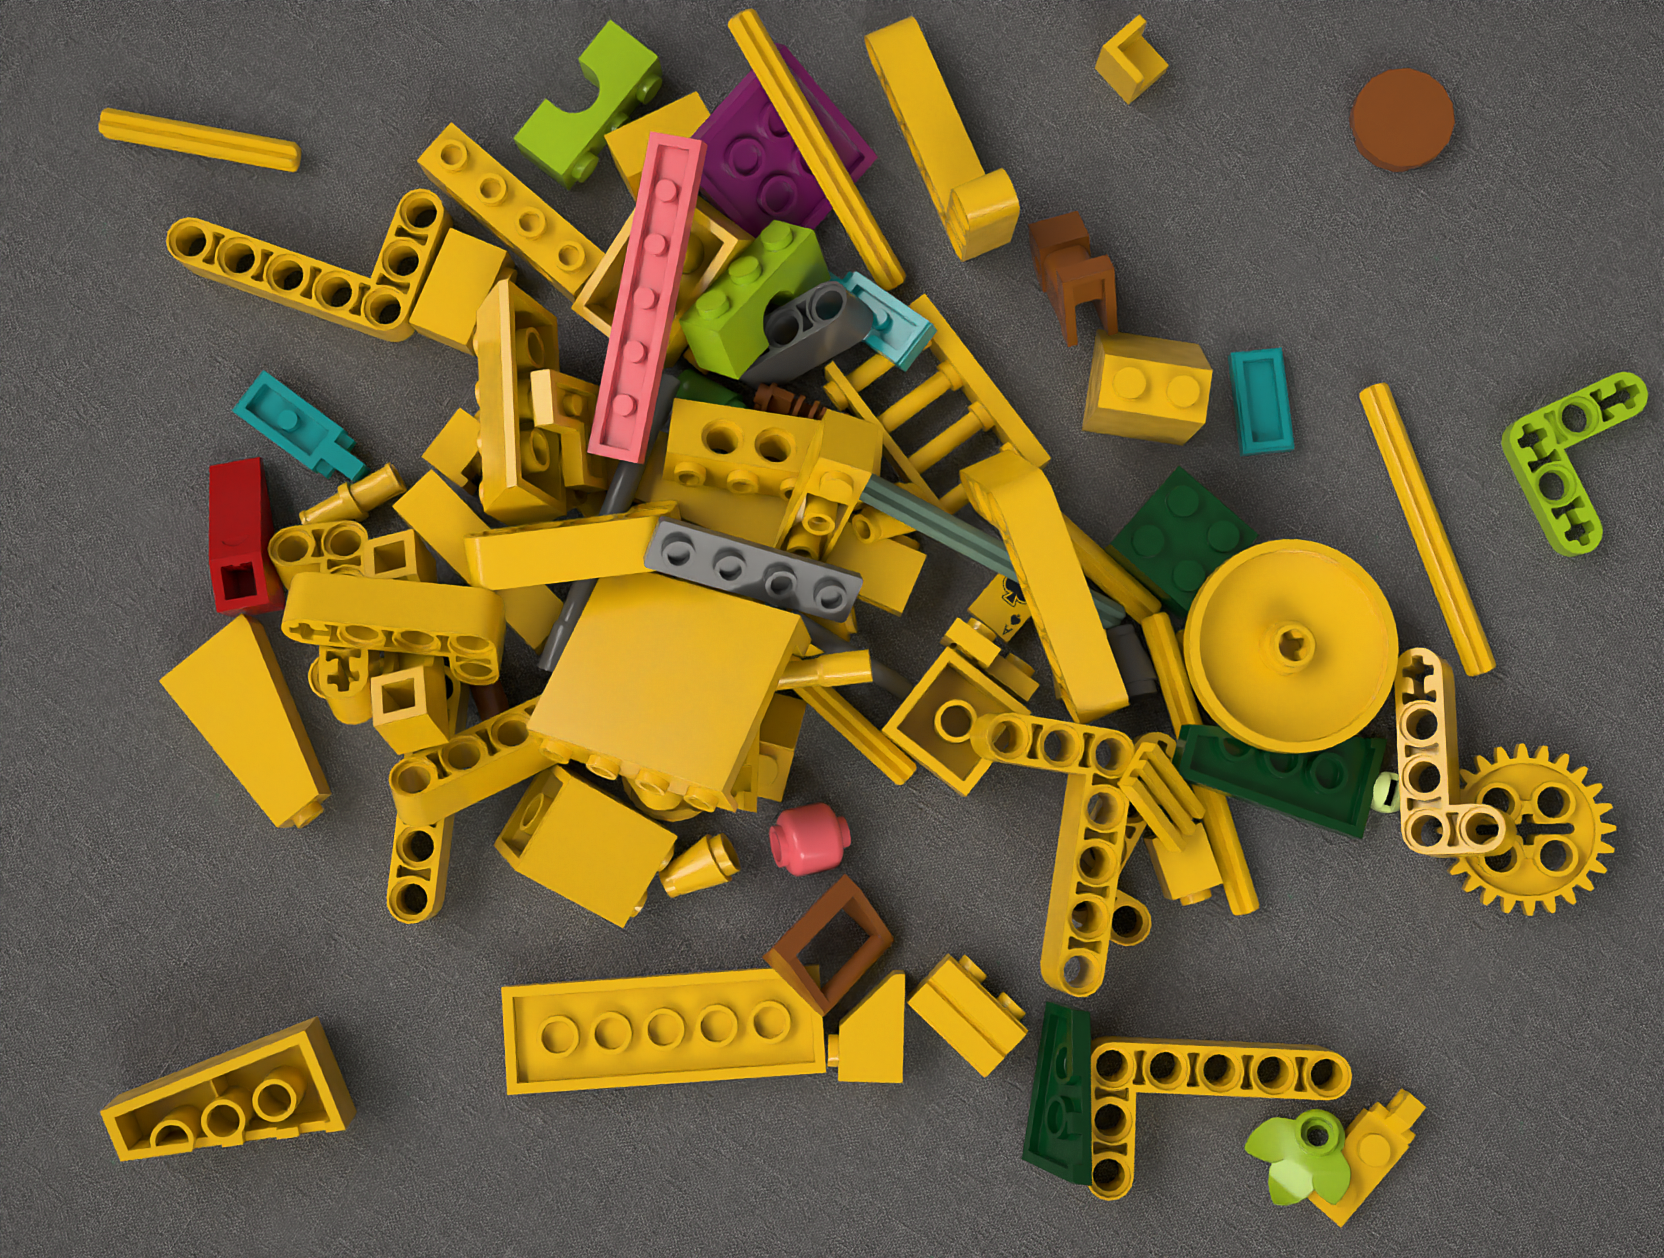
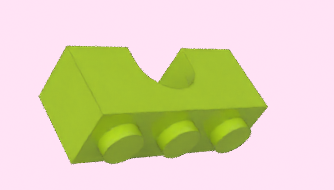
(568, 143)
(728, 318)

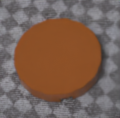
(1402, 119)

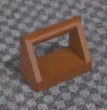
(783, 953)

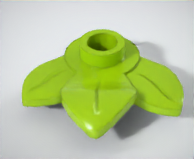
(1296, 1163)

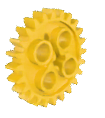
(1525, 876)

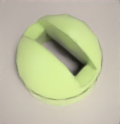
(1381, 791)

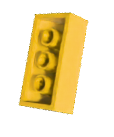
(517, 458)

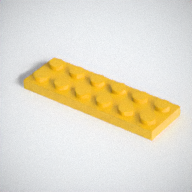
(659, 1030)

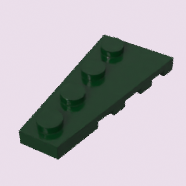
(1316, 787)

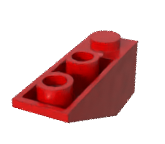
(239, 540)

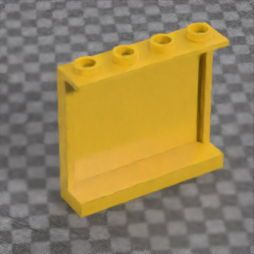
(666, 685)

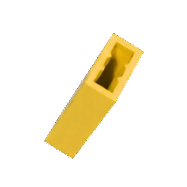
(441, 523)
(250, 719)

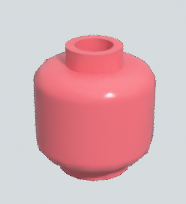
(809, 839)

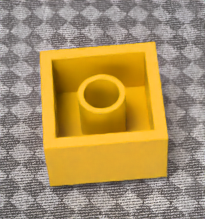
(938, 719)

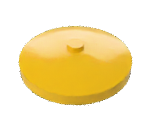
(1291, 646)

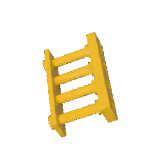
(955, 371)

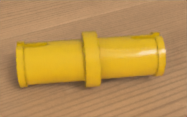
(357, 499)

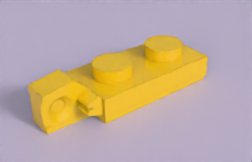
(1371, 1149)

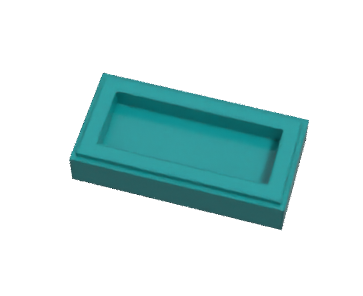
(1261, 402)

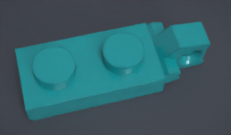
(896, 329)
(299, 428)

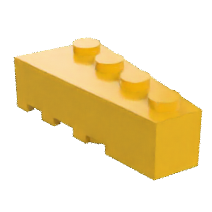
(246, 1094)

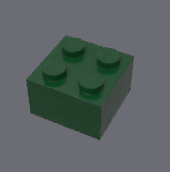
(1179, 540)

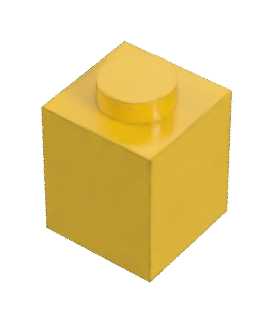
(1185, 874)

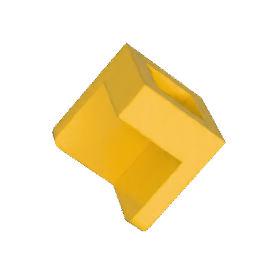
(1130, 61)

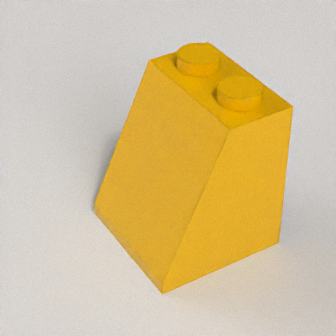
(1147, 388)
(585, 844)

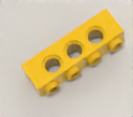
(511, 211)
(748, 439)

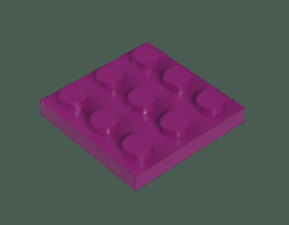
(755, 166)

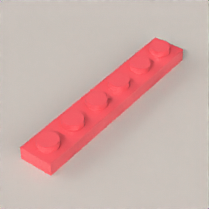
(647, 297)

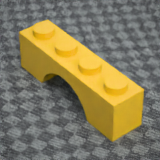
(411, 692)

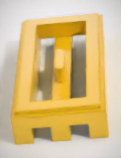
(1166, 789)

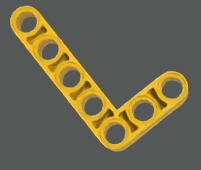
(973, 207)
(322, 279)
(1026, 512)
(494, 767)
(1076, 835)
(405, 866)
(1188, 1078)

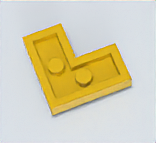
(568, 408)
(975, 645)

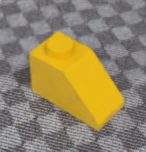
(872, 1035)

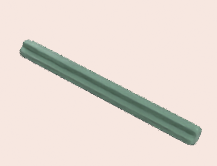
(961, 536)

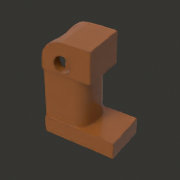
(1069, 274)

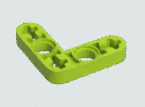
(1552, 441)

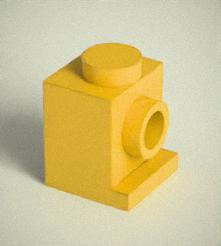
(456, 450)

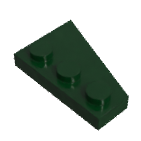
(1060, 1104)

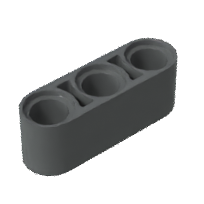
(809, 333)

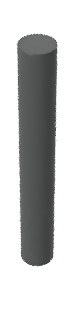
(832, 643)

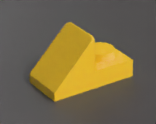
(778, 743)

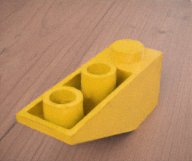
(828, 485)

